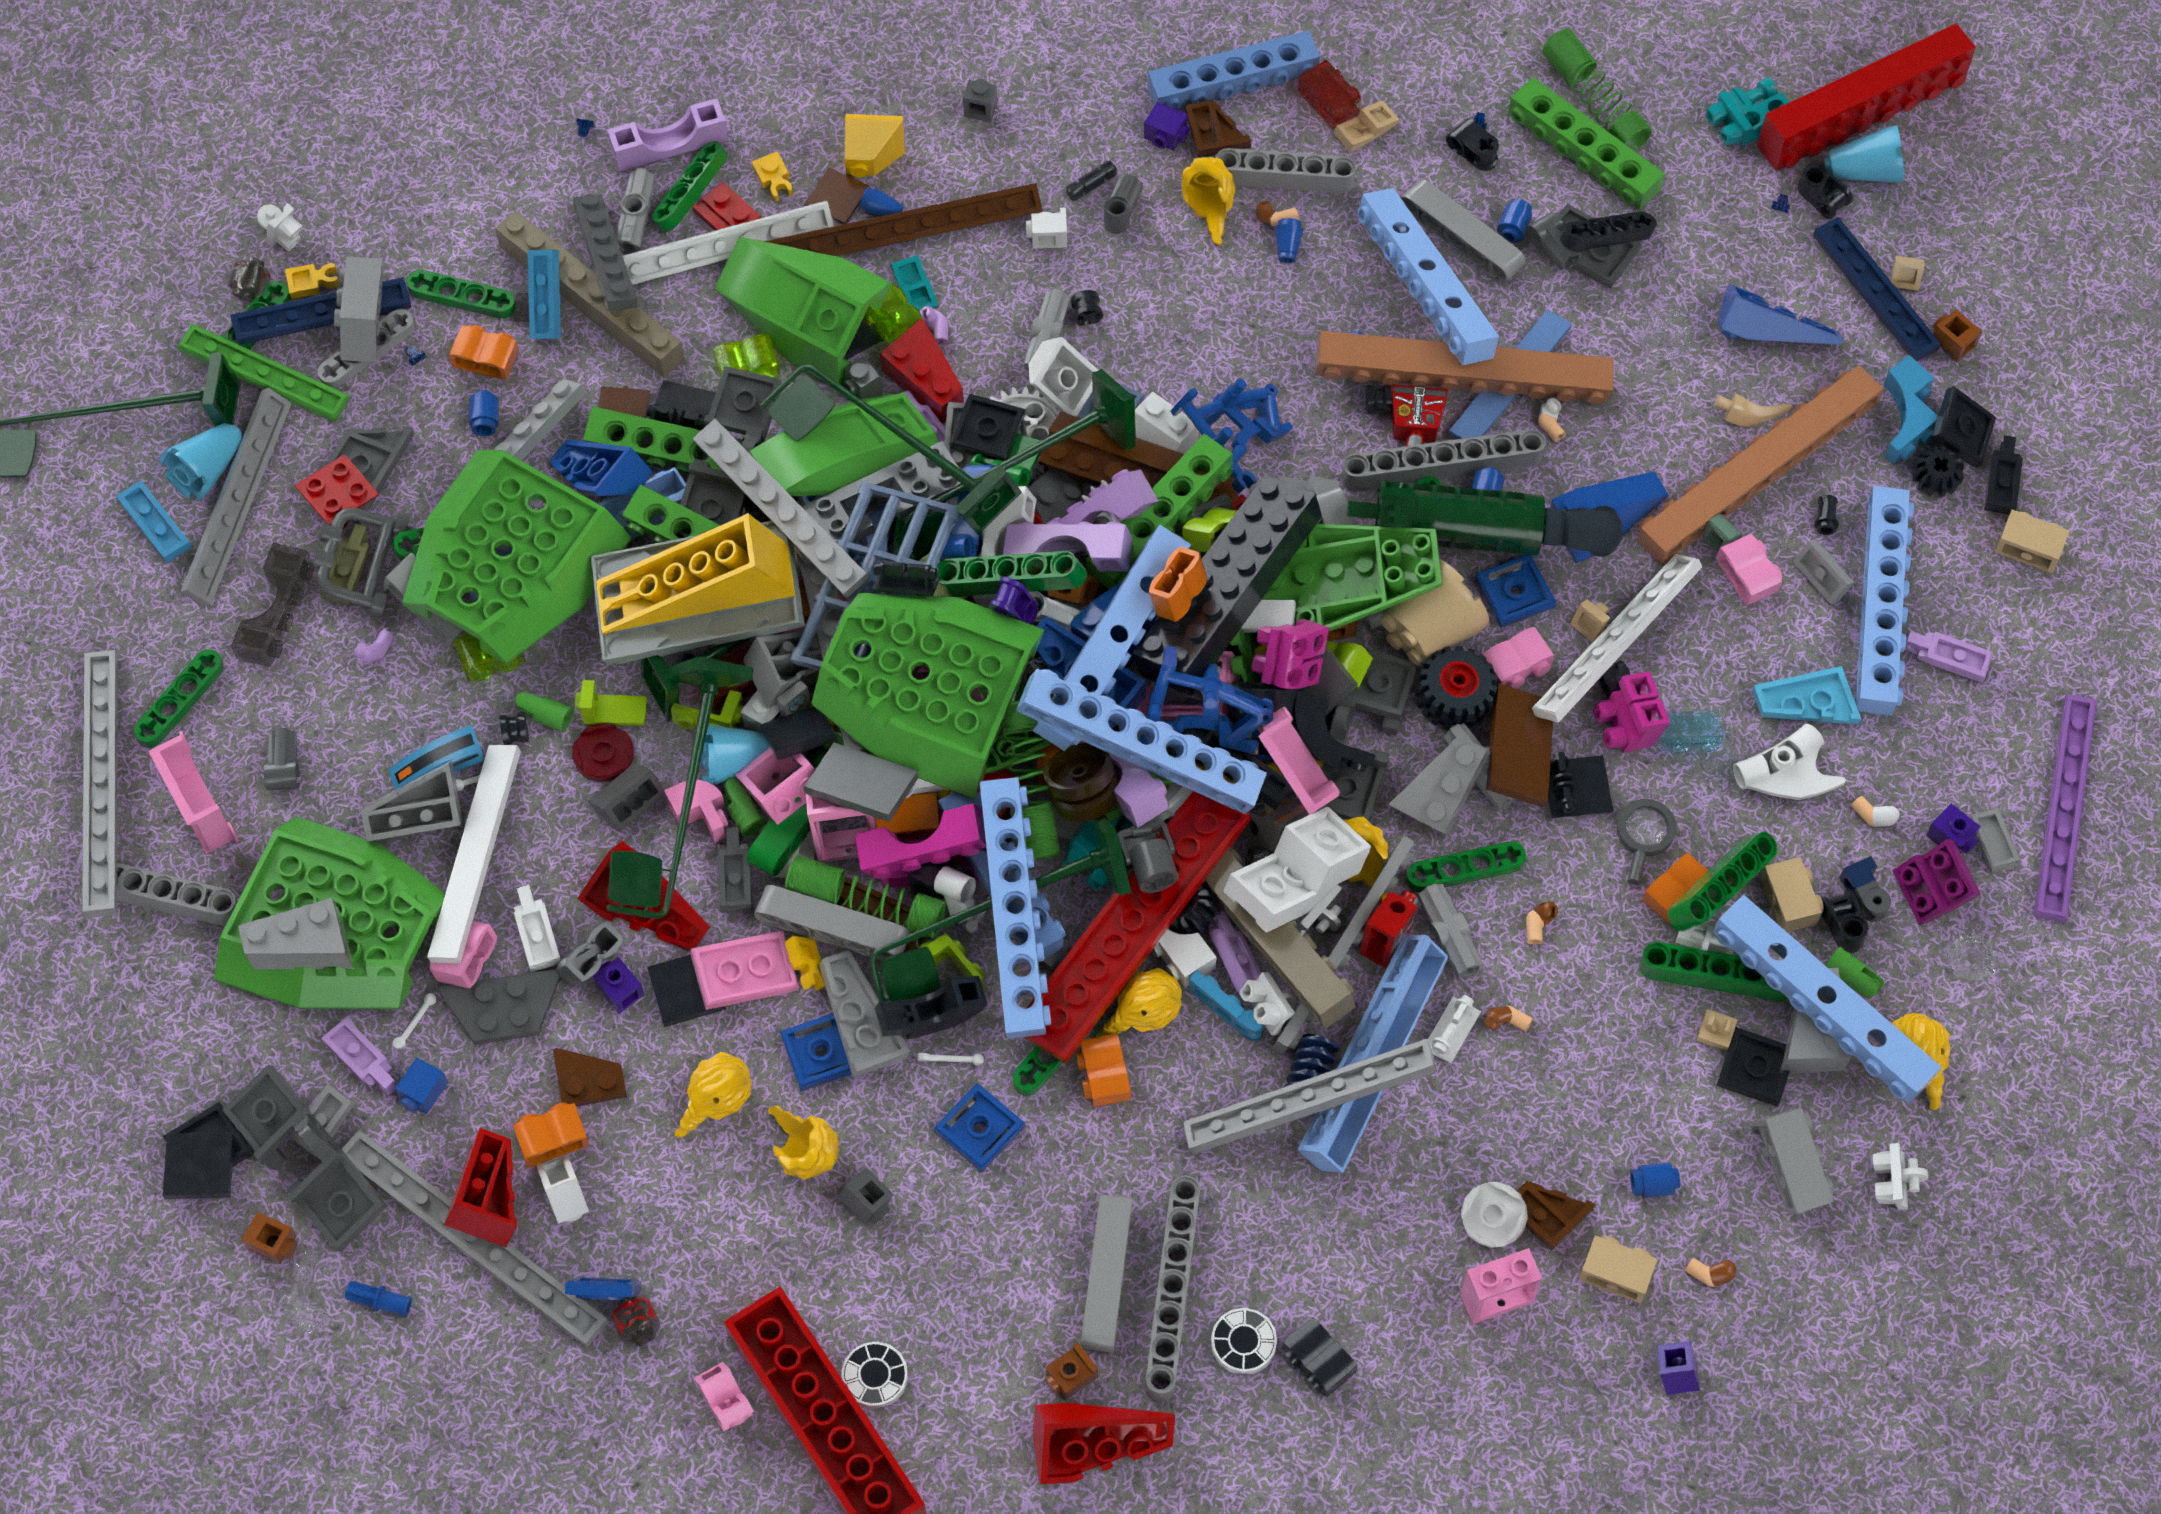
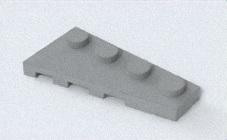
(856, 1018)

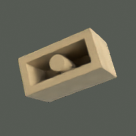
(2032, 541)
(1791, 894)
(1618, 1268)

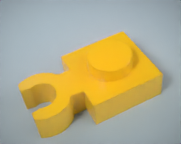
(772, 172)
(306, 280)
(805, 958)

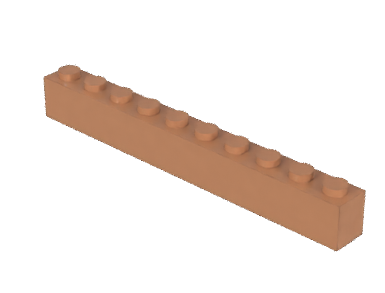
(1433, 364)
(1760, 464)

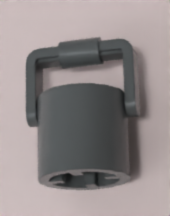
(1151, 858)

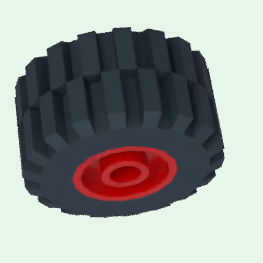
(1456, 687)

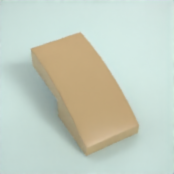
(1369, 125)

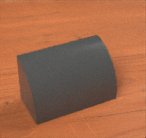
(627, 796)

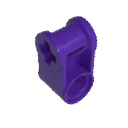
(1014, 601)

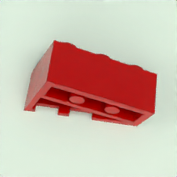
(920, 367)
(484, 1191)

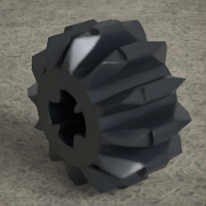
(1938, 471)
(1197, 913)

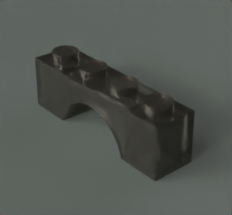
(261, 637)

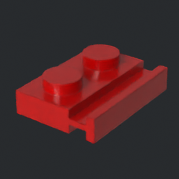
(724, 208)

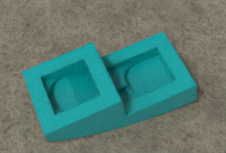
(914, 283)

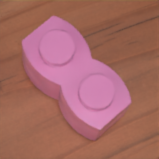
(1749, 569)
(1520, 658)
(477, 950)

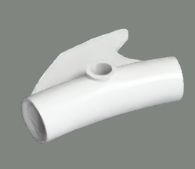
(1788, 768)

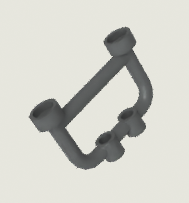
(324, 559)

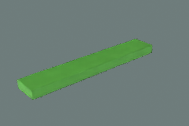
(266, 373)

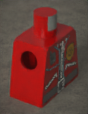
(1417, 413)
(1392, 918)

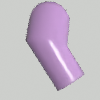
(937, 323)
(374, 651)

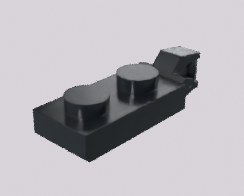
(2004, 478)

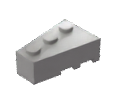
(359, 308)
(396, 584)
(772, 668)
(1443, 785)
(416, 807)
(298, 938)
(1809, 1047)
(1795, 1160)

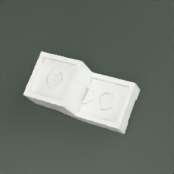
(1302, 870)

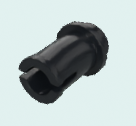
(1826, 521)

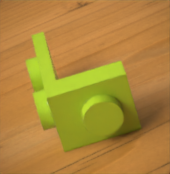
(610, 709)
(731, 713)
(944, 947)

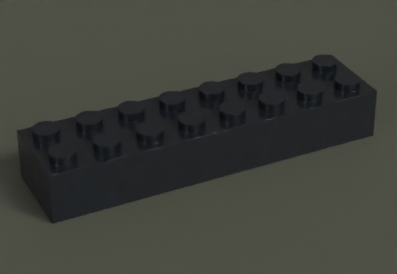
(1239, 574)

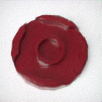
(606, 761)

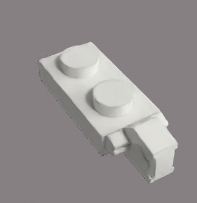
(535, 931)

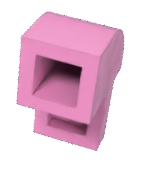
(706, 804)
(724, 1396)

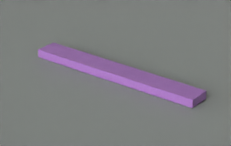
(2065, 808)

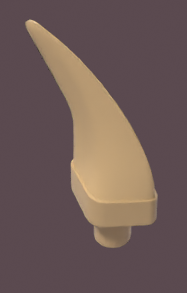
(1746, 413)

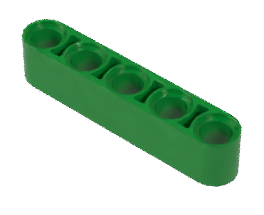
(1024, 567)
(779, 842)
(1722, 881)
(1702, 974)

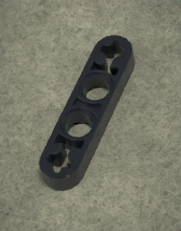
(1581, 234)

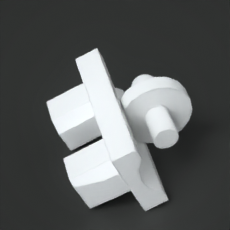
(280, 226)
(1327, 917)
(1702, 938)
(1270, 1004)
(1894, 1163)

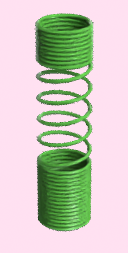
(1569, 55)
(1042, 820)
(827, 881)

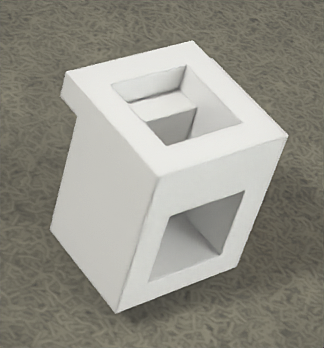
(1048, 229)

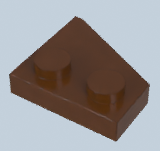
(1213, 129)
(587, 1078)
(1552, 1213)

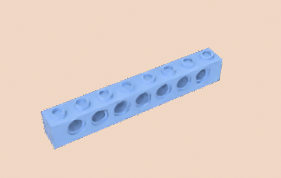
(1870, 694)
(1124, 744)
(996, 796)

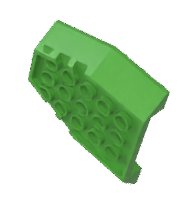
(532, 587)
(932, 720)
(371, 890)

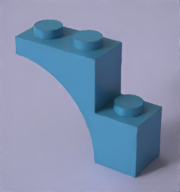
(1910, 388)

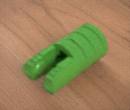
(545, 711)
(742, 808)
(1856, 973)

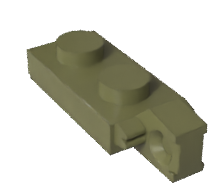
(349, 561)

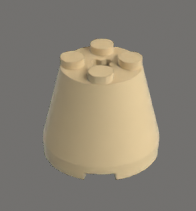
(1435, 618)

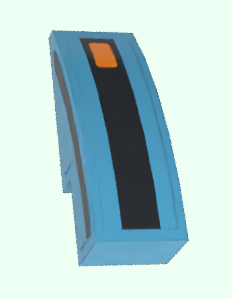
(457, 746)

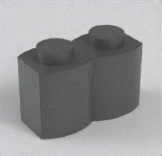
(588, 956)

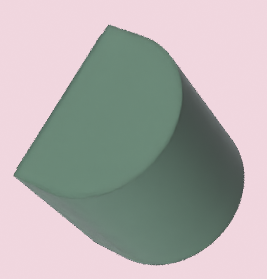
(1720, 532)

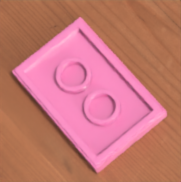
(744, 970)

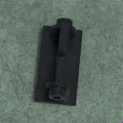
(919, 580)

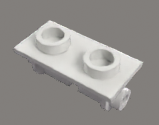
(1453, 1028)

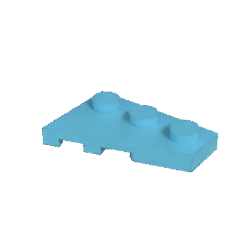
(1809, 697)

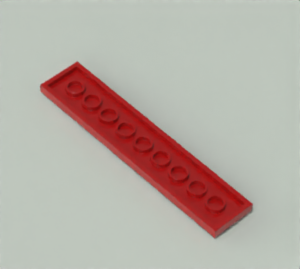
(1132, 926)

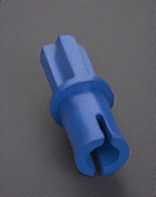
(378, 1298)

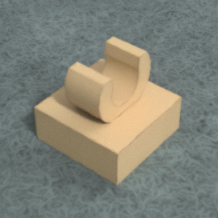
(1907, 272)
(1590, 619)
(1717, 1030)

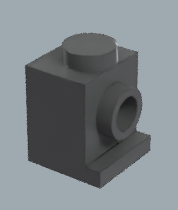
(980, 93)
(862, 379)
(866, 1197)

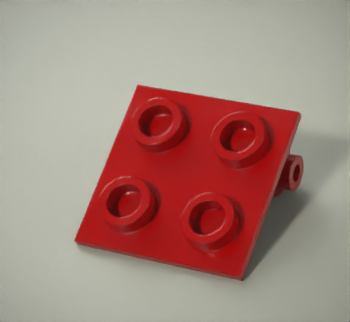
(336, 488)

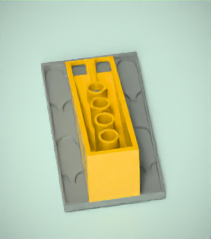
(696, 591)

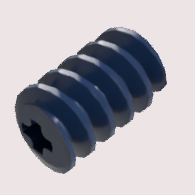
(1311, 1058)

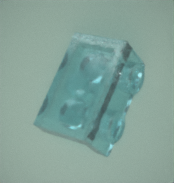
(1693, 731)

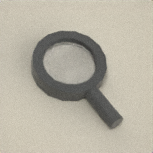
(1645, 830)

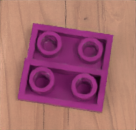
(1936, 882)

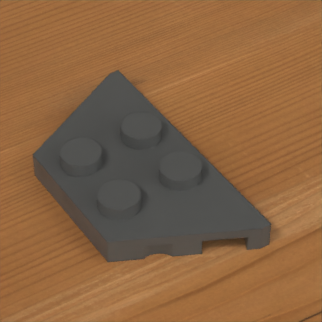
(373, 453)
(1055, 494)
(503, 1006)

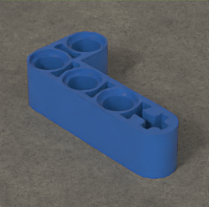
(964, 540)

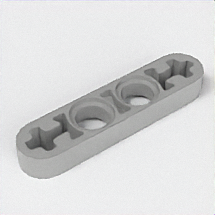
(352, 369)

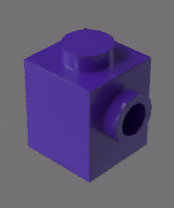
(1166, 127)
(1956, 826)
(618, 984)
(1678, 1368)

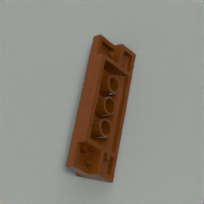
(1097, 457)

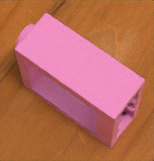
(768, 771)
(833, 845)
(1508, 1279)

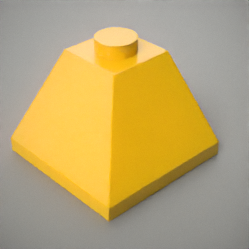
(872, 143)

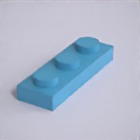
(544, 294)
(153, 521)

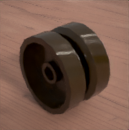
(1081, 782)

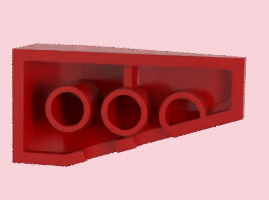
(679, 927)
(1083, 1436)

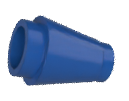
(879, 203)
(1288, 239)

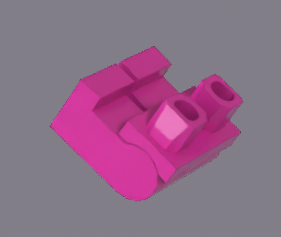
(1291, 654)
(1632, 714)

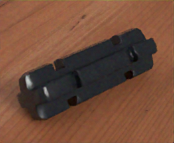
(1091, 180)

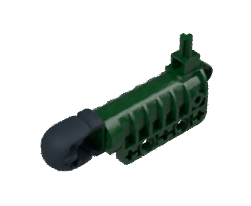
(1491, 519)

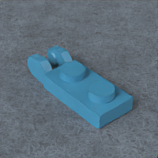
(1225, 1006)

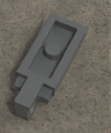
(734, 874)

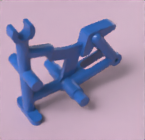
(1230, 403)
(1213, 691)

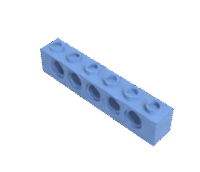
(1234, 71)
(1051, 931)

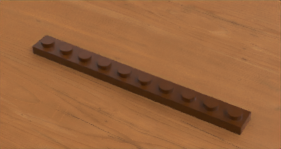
(918, 222)

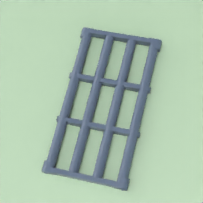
(873, 554)

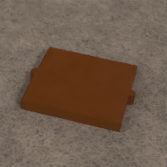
(840, 192)
(624, 401)

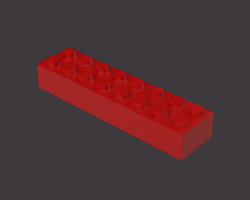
(1866, 97)
(820, 1409)

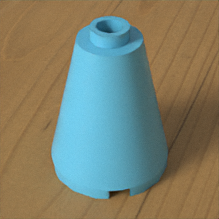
(1869, 158)
(201, 459)
(729, 751)

